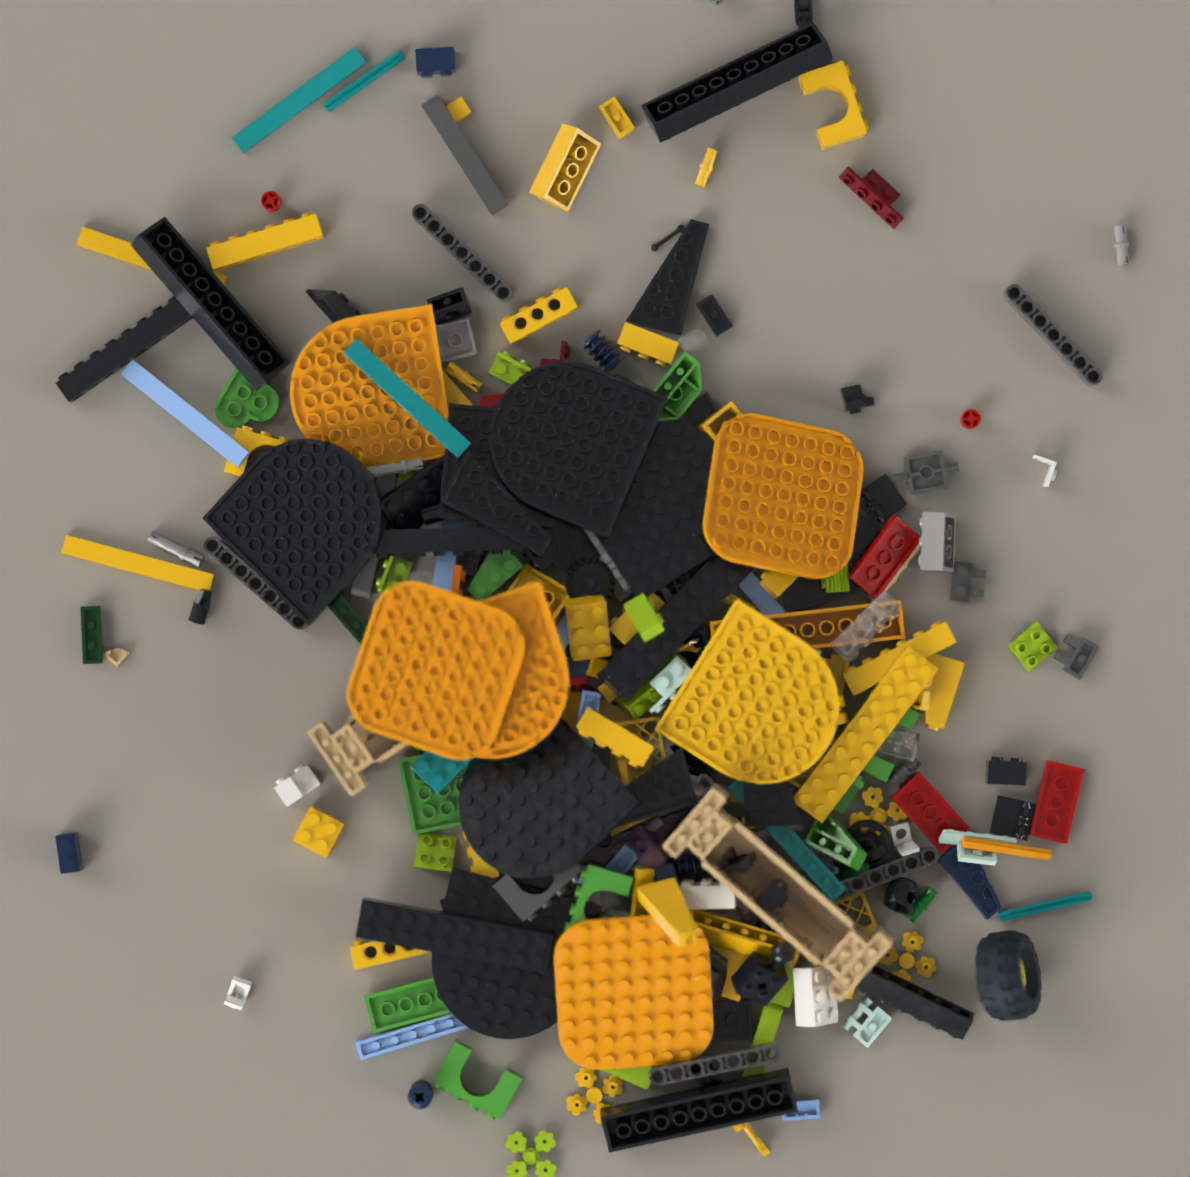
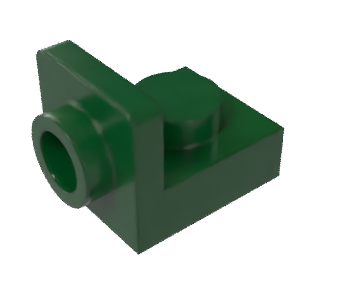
(848, 872)

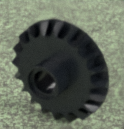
(584, 570)

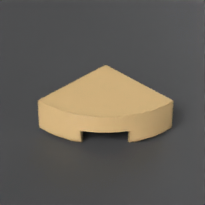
(116, 656)

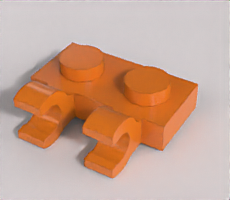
(458, 576)

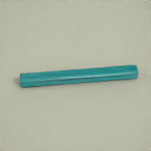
(363, 81)
(1044, 906)

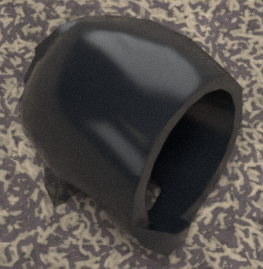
(901, 895)

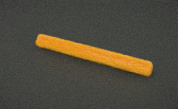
(1006, 848)

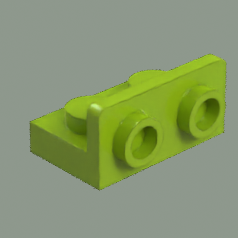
(507, 368)
(395, 572)

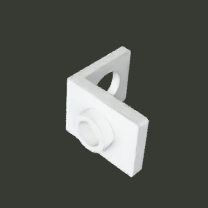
(1051, 473)
(905, 845)

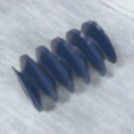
(602, 352)
(690, 866)
(423, 1101)

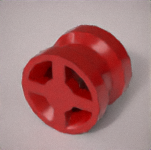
(269, 198)
(970, 416)

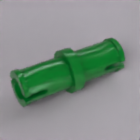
(922, 903)

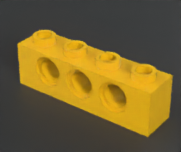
(515, 334)
(362, 959)

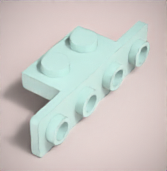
(669, 682)
(973, 855)

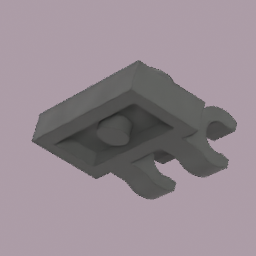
(961, 582)
(1080, 658)

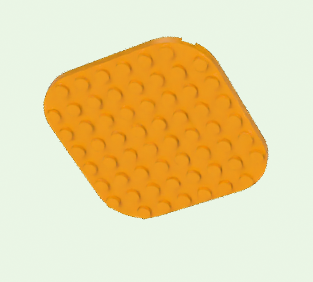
(783, 496)
(436, 670)
(631, 994)

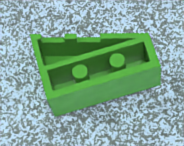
(493, 574)
(836, 842)

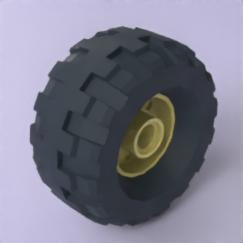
(1008, 975)

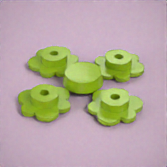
(531, 1154)

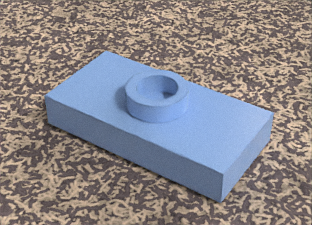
(806, 1110)

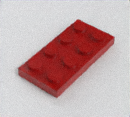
(885, 557)
(1056, 801)
(928, 810)

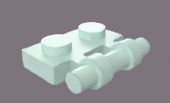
(872, 1025)

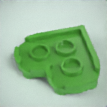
(242, 403)

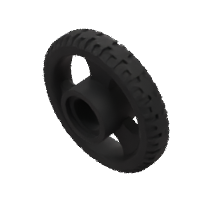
(883, 839)

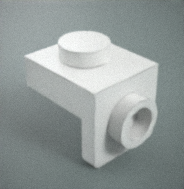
(238, 993)

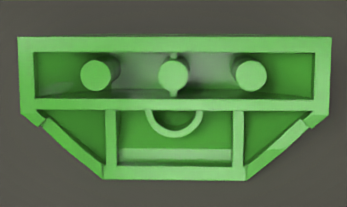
(681, 386)

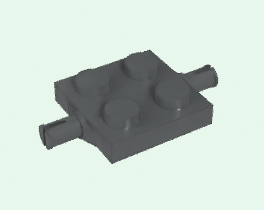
(926, 472)

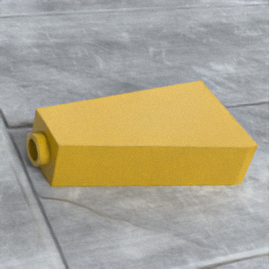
(942, 690)
(668, 908)

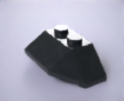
(332, 304)

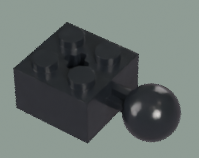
(763, 977)

